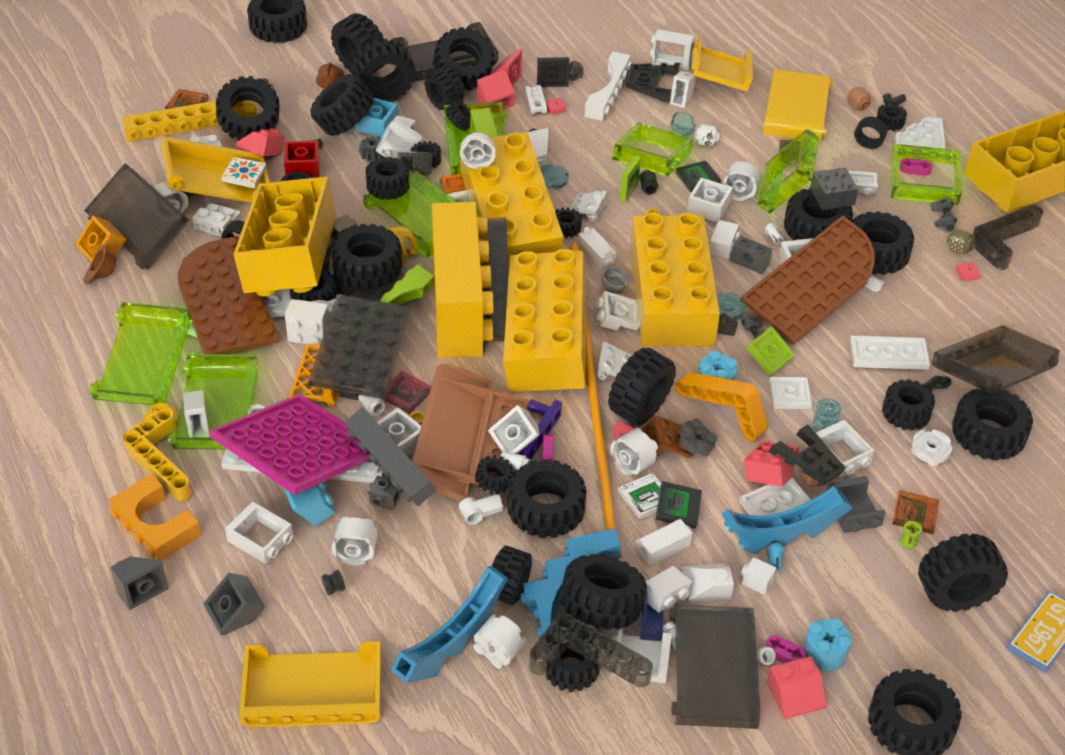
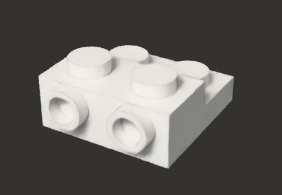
(214, 218)
(617, 311)

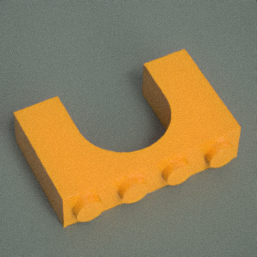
(157, 539)

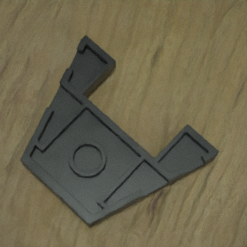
(645, 79)
(815, 460)

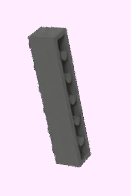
(390, 456)

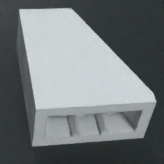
(539, 141)
(196, 414)

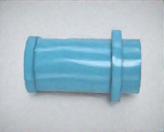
(776, 551)

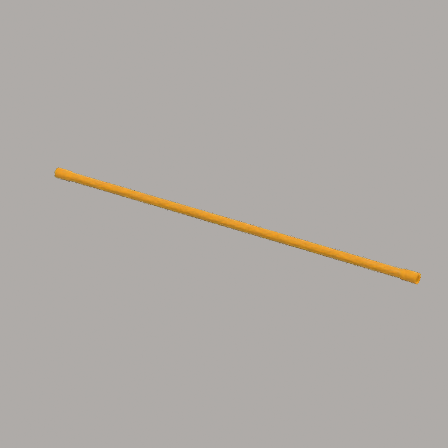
(598, 428)

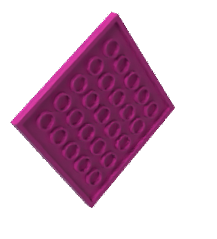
(293, 443)

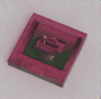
(407, 392)

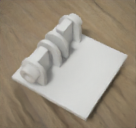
(589, 204)
(611, 360)

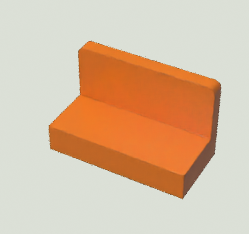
(452, 183)

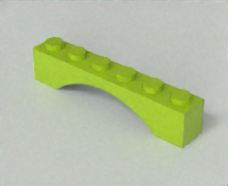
(413, 286)

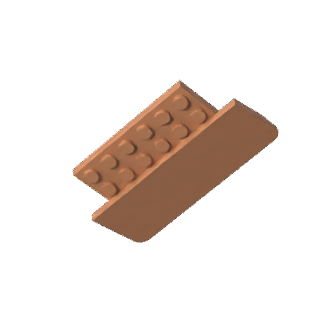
(456, 429)

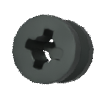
(333, 582)

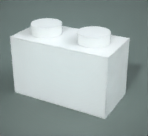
(723, 239)
(667, 589)

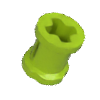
(916, 532)

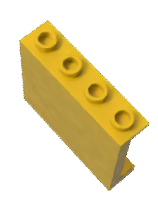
(722, 67)

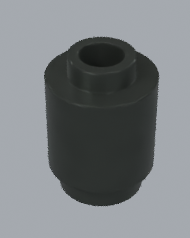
(648, 182)

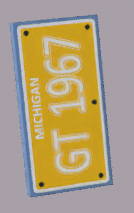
(1042, 634)

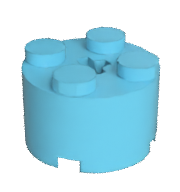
(718, 366)
(828, 643)

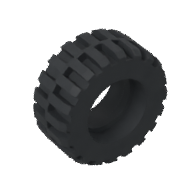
(277, 19)
(351, 35)
(470, 42)
(380, 54)
(242, 90)
(342, 104)
(804, 215)
(895, 237)
(365, 241)
(641, 386)
(989, 440)
(546, 518)
(962, 572)
(603, 591)
(921, 691)

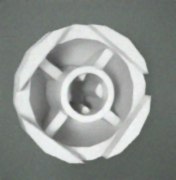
(477, 150)

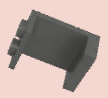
(863, 513)

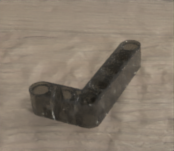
(990, 235)
(589, 648)

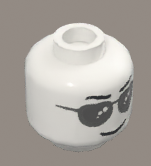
(706, 135)

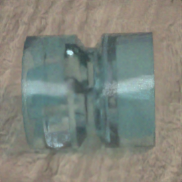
(826, 414)

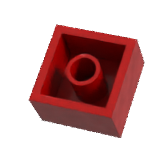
(302, 157)

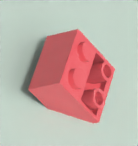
(496, 89)
(767, 468)

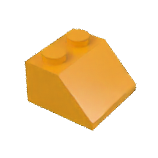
(99, 232)

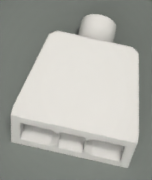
(682, 84)

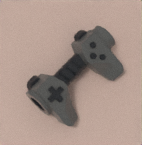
(947, 220)
(751, 324)

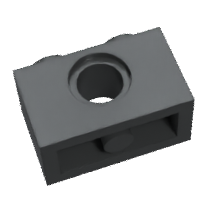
(751, 254)

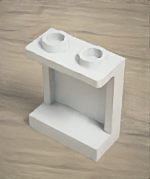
(397, 138)
(655, 651)

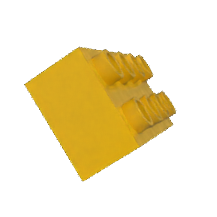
(1020, 163)
(515, 191)
(285, 236)
(459, 280)
(673, 280)
(546, 321)

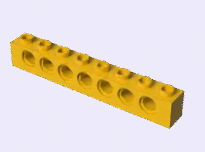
(179, 119)

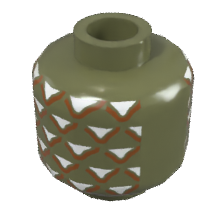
(960, 241)

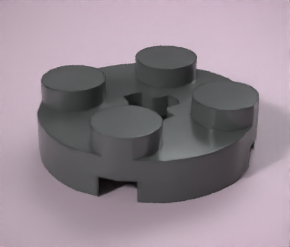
(705, 441)

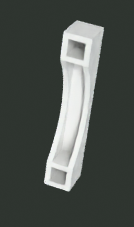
(599, 103)

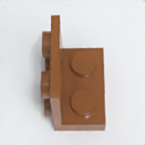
(665, 435)

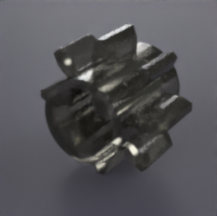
(575, 70)

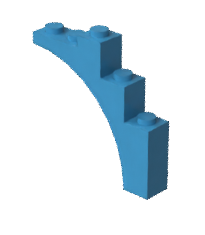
(782, 527)
(543, 595)
(428, 656)

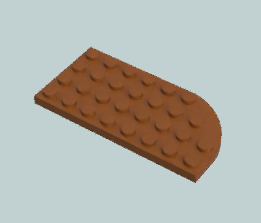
(814, 280)
(219, 309)

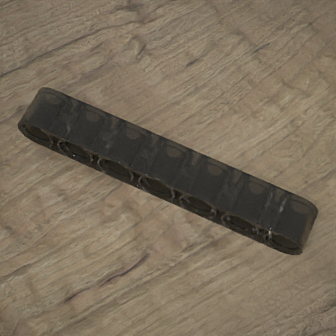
(499, 274)

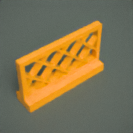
(328, 396)

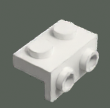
(865, 181)

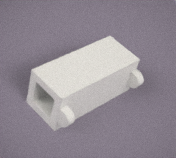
(597, 249)
(664, 542)

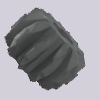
(368, 148)

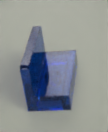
(650, 623)

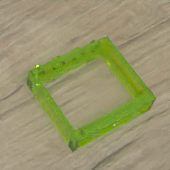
(625, 151)
(773, 191)
(923, 192)

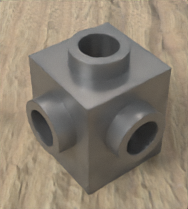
(383, 493)

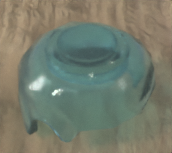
(682, 123)

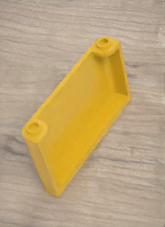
(797, 104)
(200, 168)
(310, 687)

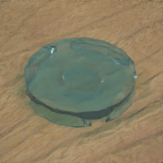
(554, 176)
(731, 305)

